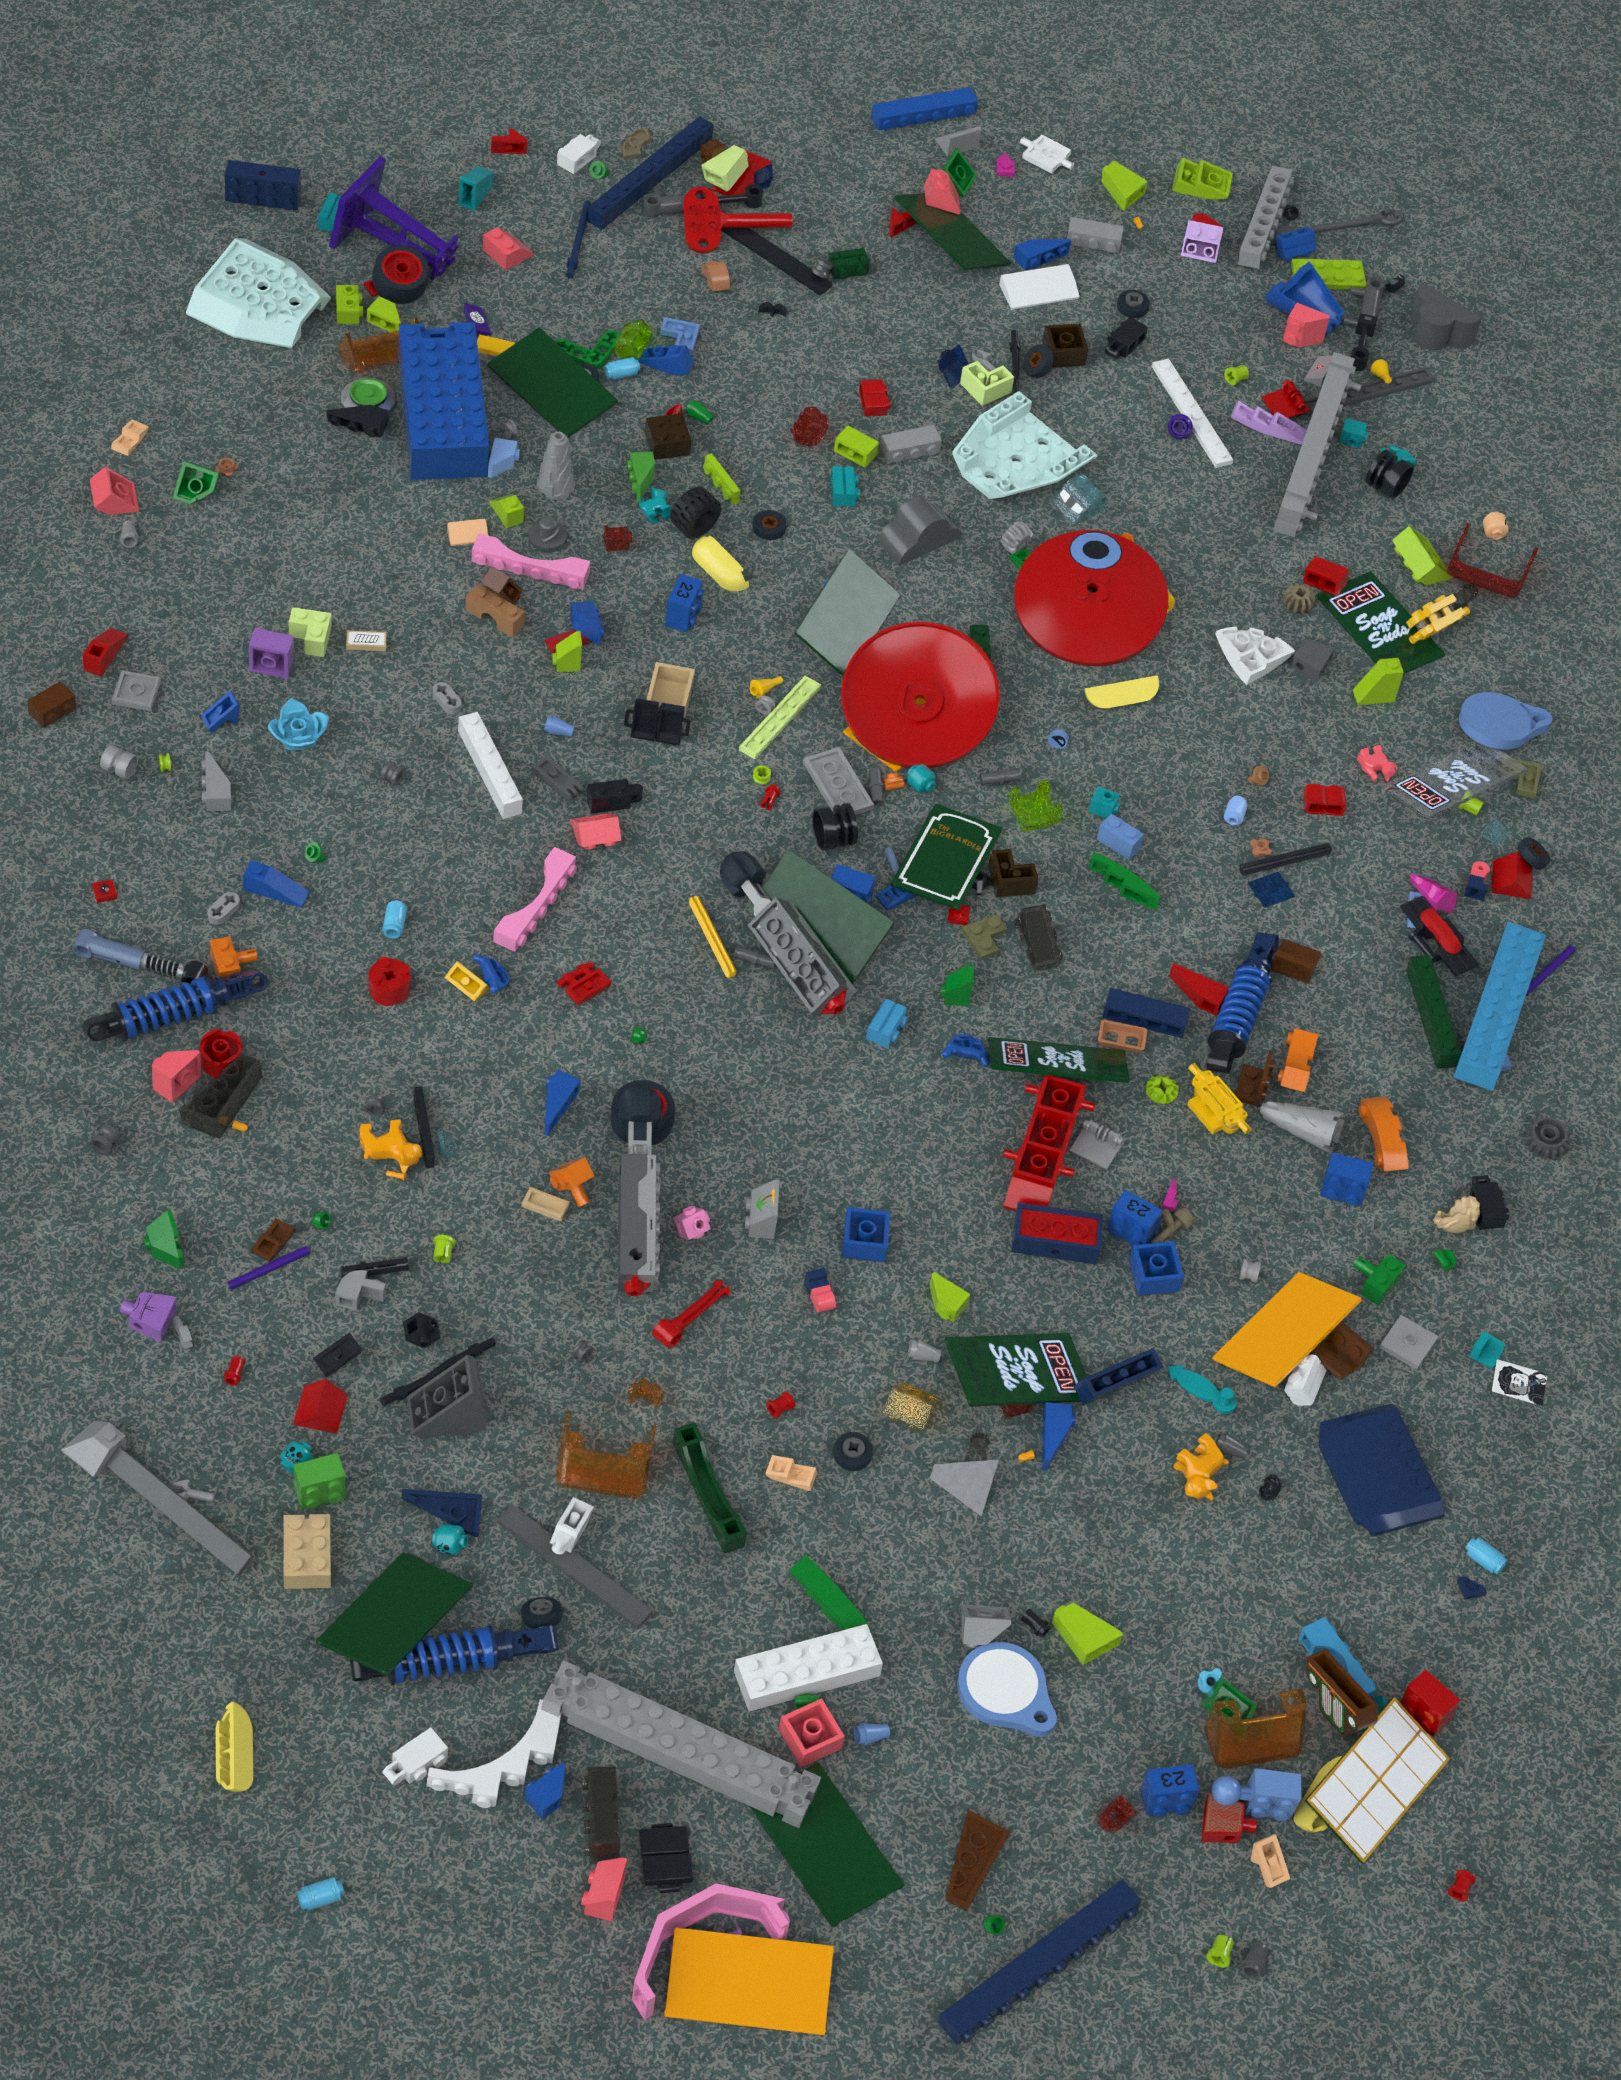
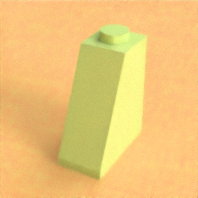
(726, 167)

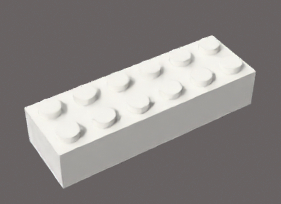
(808, 1667)

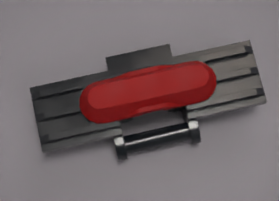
(1449, 939)

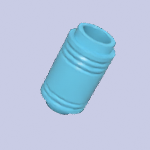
(622, 368)
(394, 919)
(1486, 1555)
(320, 1894)

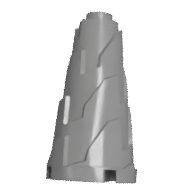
(556, 470)
(1306, 1122)

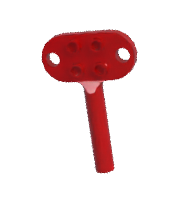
(705, 220)

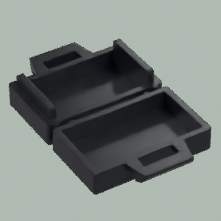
(648, 721)
(665, 1856)

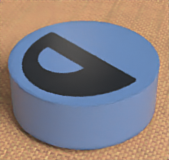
(1058, 739)

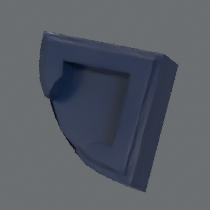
(1470, 1588)

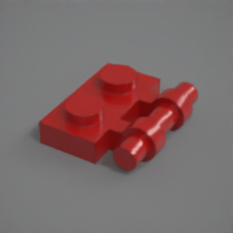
(586, 987)

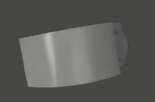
(356, 1285)

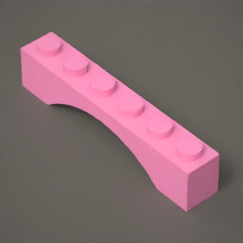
(567, 571)
(514, 928)

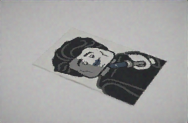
(1519, 1382)

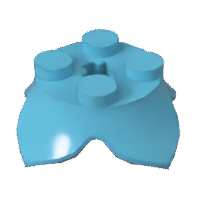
(297, 727)

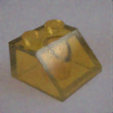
(911, 1406)

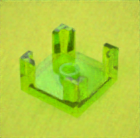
(1036, 808)

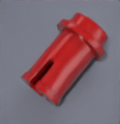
(772, 792)
(233, 1376)

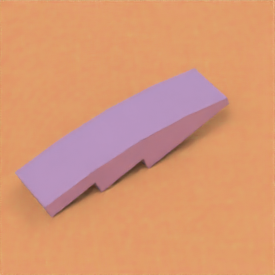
(1273, 425)

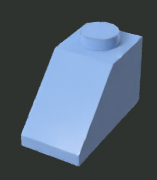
(502, 456)

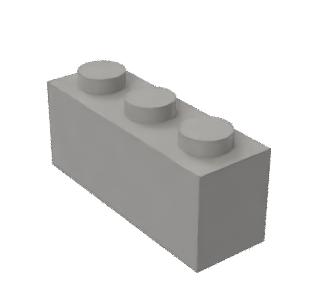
(1095, 234)
(910, 444)

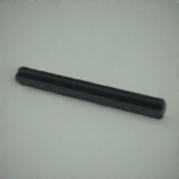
(1285, 859)

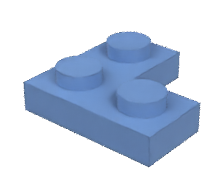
(684, 332)

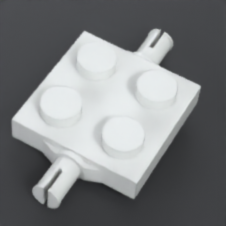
(1046, 153)

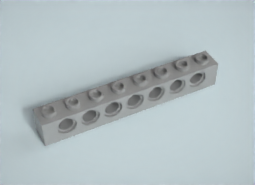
(1266, 217)

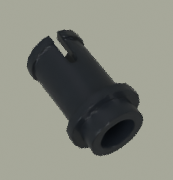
(1036, 1623)

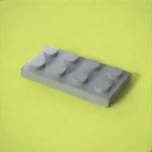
(837, 780)

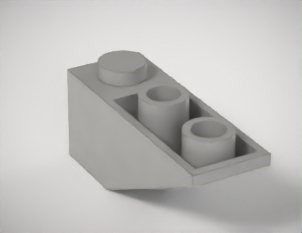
(217, 786)

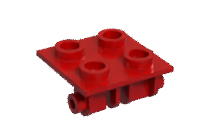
(1286, 401)

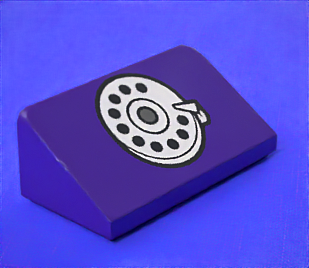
(475, 314)

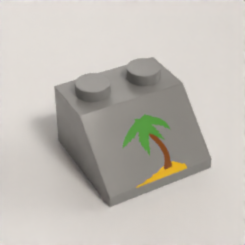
(763, 1210)

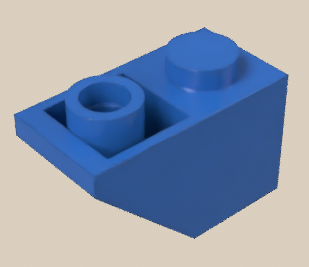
(546, 1793)

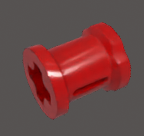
(780, 1404)
(1462, 1885)

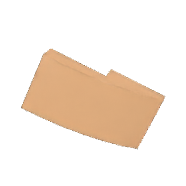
(131, 436)
(787, 1472)

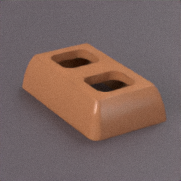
(1122, 1031)

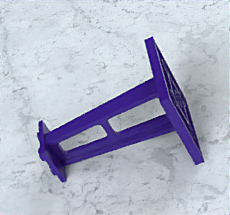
(363, 198)

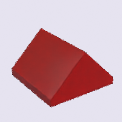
(1512, 876)
(321, 1407)

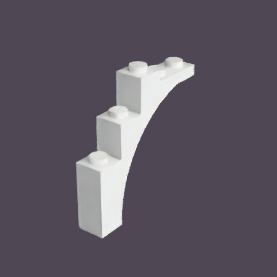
(510, 1768)

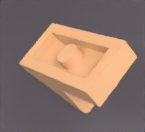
(1271, 1860)

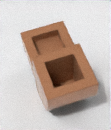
(716, 275)

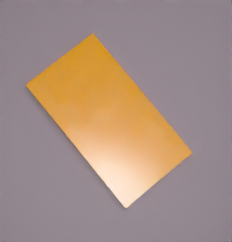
(1286, 1329)
(749, 1981)

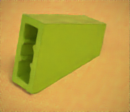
(1123, 184)
(1380, 683)
(1085, 1632)

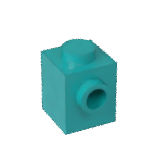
(1353, 433)
(1104, 802)

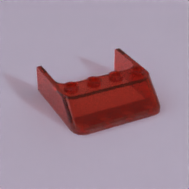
(1485, 579)

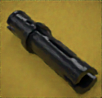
(400, 1264)

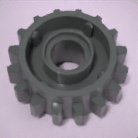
(1547, 1137)

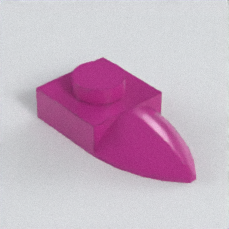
(1005, 166)
(1170, 1202)

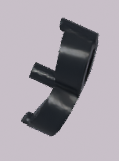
(768, 307)

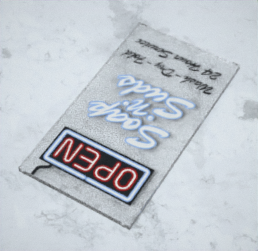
(1454, 779)

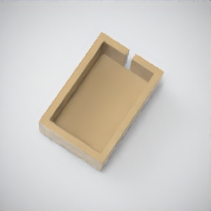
(671, 685)
(307, 1551)

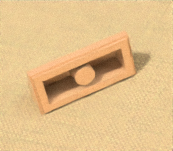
(466, 531)

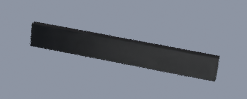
(779, 258)

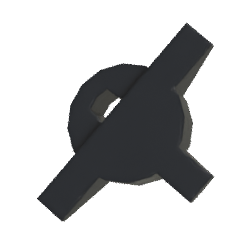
(981, 884)

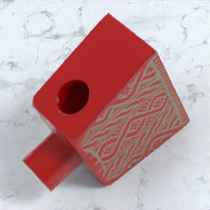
(1225, 1823)

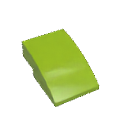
(1202, 180)

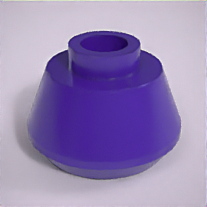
(1177, 430)

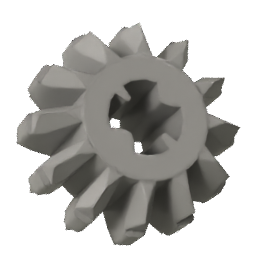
(1016, 537)

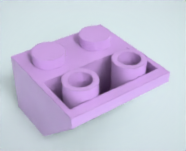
(1202, 241)

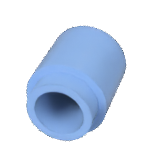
(1235, 810)

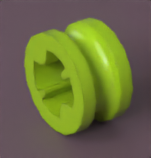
(164, 762)
(764, 779)

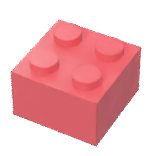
(811, 1733)

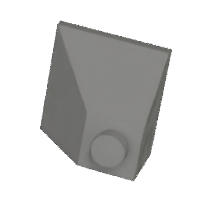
(95, 1446)
(982, 1623)

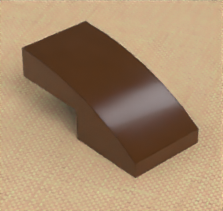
(273, 1241)

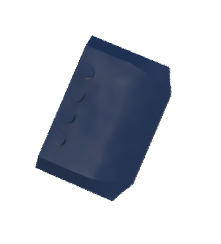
(1379, 1470)

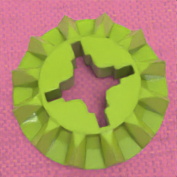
(1156, 1093)

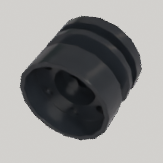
(1389, 474)
(835, 826)

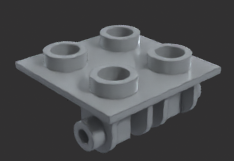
(1097, 1144)

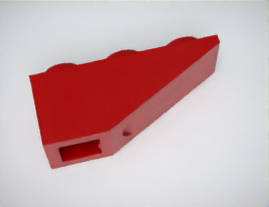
(102, 651)
(1199, 989)

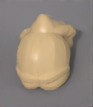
(1460, 1217)

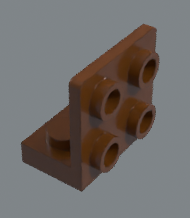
(1295, 961)
(1254, 1082)
(1343, 1351)

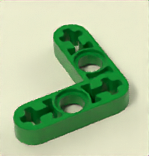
(590, 356)

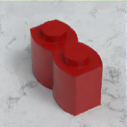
(873, 397)
(1324, 800)

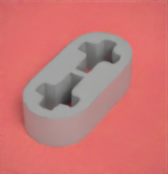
(443, 700)
(226, 909)

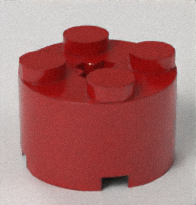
(389, 981)
(218, 1051)

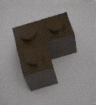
(1011, 878)

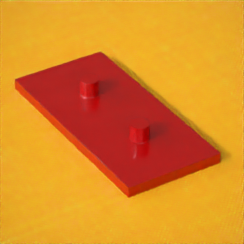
(755, 163)

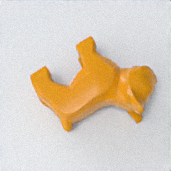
(390, 1145)
(1201, 1467)

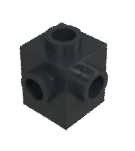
(421, 1330)

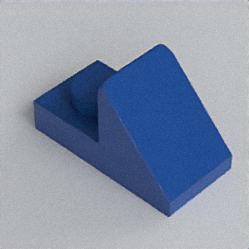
(224, 709)

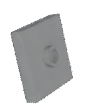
(136, 690)
(1408, 1342)

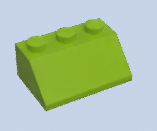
(1420, 557)

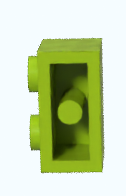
(348, 303)
(860, 448)

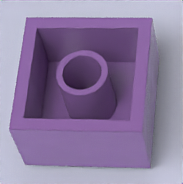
(271, 653)

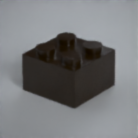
(1066, 344)
(668, 436)

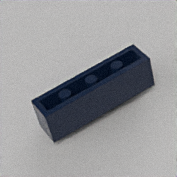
(1146, 1012)
(1118, 1376)

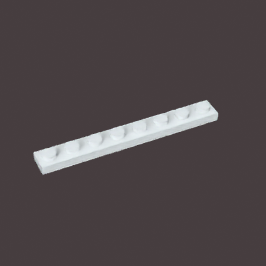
(1188, 406)

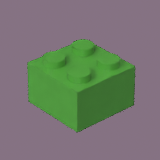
(319, 1481)

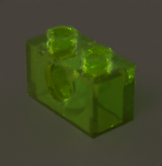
(633, 339)

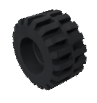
(695, 512)

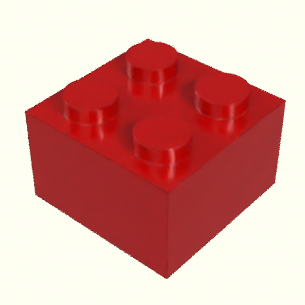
(1430, 1703)

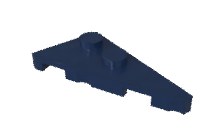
(451, 1507)

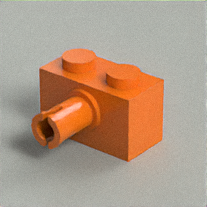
(226, 959)
(571, 1177)

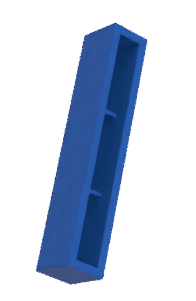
(924, 109)

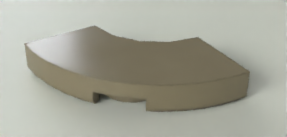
(634, 143)

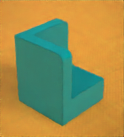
(1487, 1350)

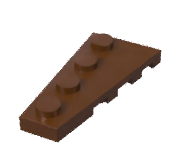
(976, 1853)

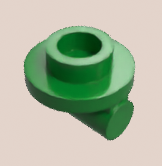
(598, 170)
(314, 853)
(1446, 1259)
(805, 1699)

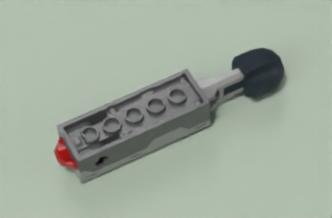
(788, 939)
(639, 1192)

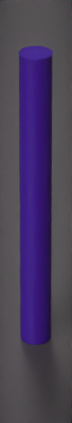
(1550, 968)
(268, 1267)

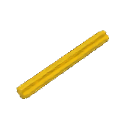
(712, 937)

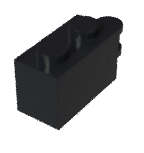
(1126, 338)
(612, 795)
(1491, 1199)

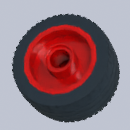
(400, 274)
(668, 1113)

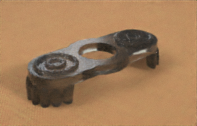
(1468, 593)
(978, 1445)

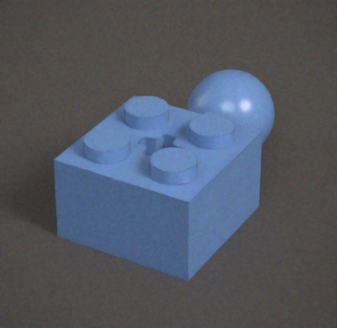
(1265, 1794)

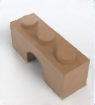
(507, 616)

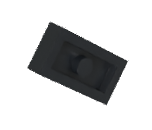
(337, 1354)

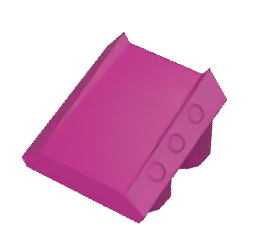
(1436, 894)

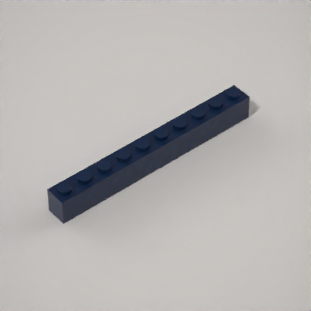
(650, 173)
(1039, 1962)

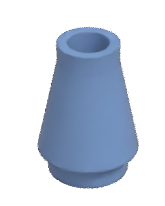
(558, 727)
(869, 1733)

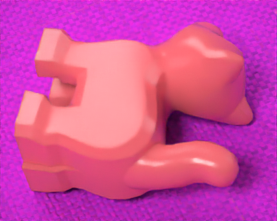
(1376, 762)

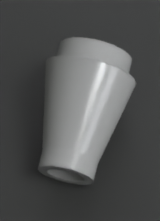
(129, 535)
(923, 1352)

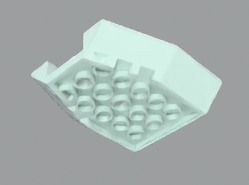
(244, 311)
(1012, 433)

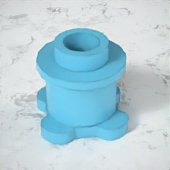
(1212, 1675)

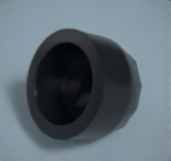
(1294, 211)

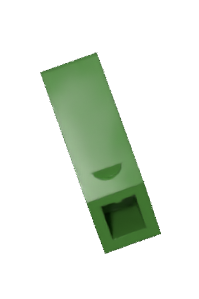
(641, 472)

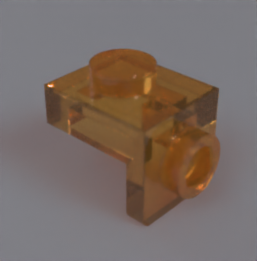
(646, 1390)

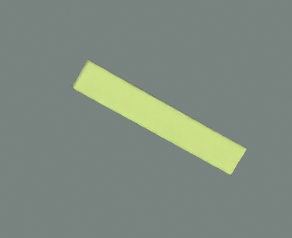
(779, 717)

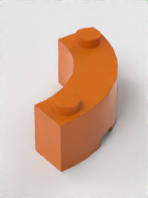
(1300, 1051)
(1385, 1129)

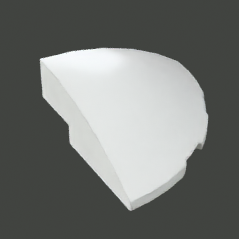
(1252, 652)

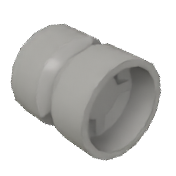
(121, 763)

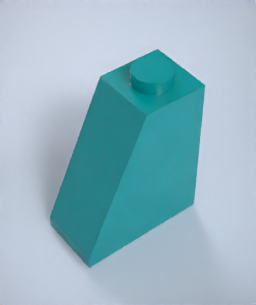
(474, 187)

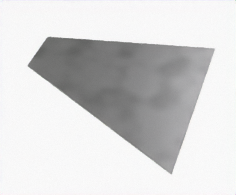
(966, 1481)

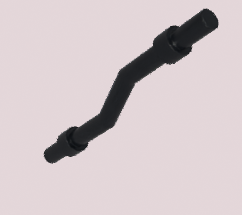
(1015, 348)
(402, 1391)

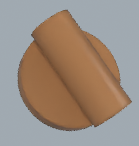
(1260, 776)

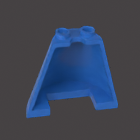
(1309, 290)

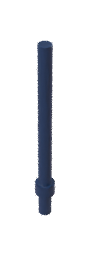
(572, 262)

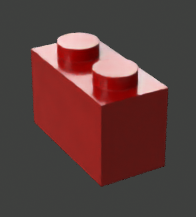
(1326, 576)

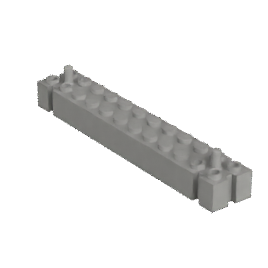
(1315, 444)
(681, 1744)

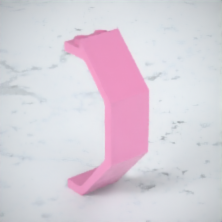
(714, 1899)

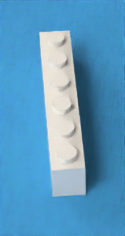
(490, 765)

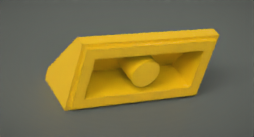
(467, 981)

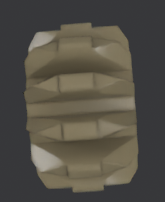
(1299, 598)

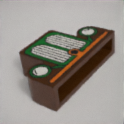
(1340, 1696)

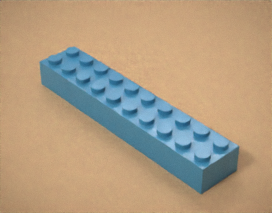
(1499, 1006)

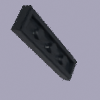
(424, 1129)

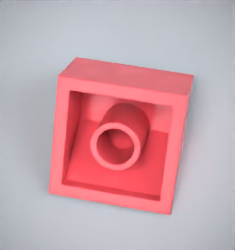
(941, 192)
(505, 248)
(1305, 326)
(113, 493)
(596, 830)
(175, 1073)
(605, 1888)

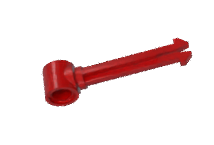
(671, 1331)

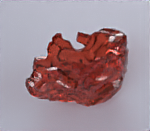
(810, 427)

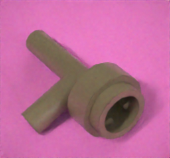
(1179, 1219)

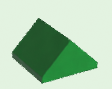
(960, 172)
(1225, 1691)

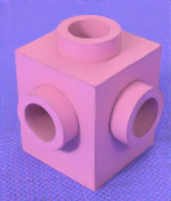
(692, 1223)

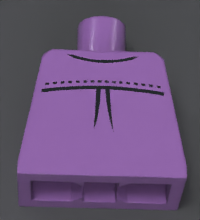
(150, 1314)

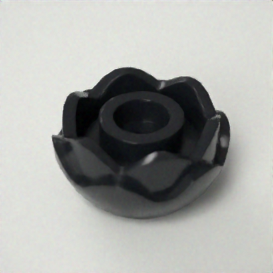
(1395, 283)
(1271, 1488)

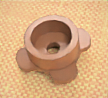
(226, 467)
(1260, 851)

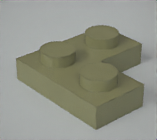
(1528, 782)
(981, 933)

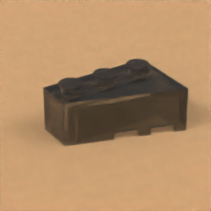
(1039, 937)

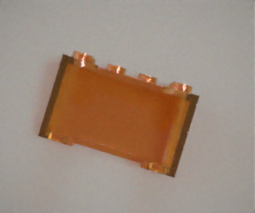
(1258, 1739)

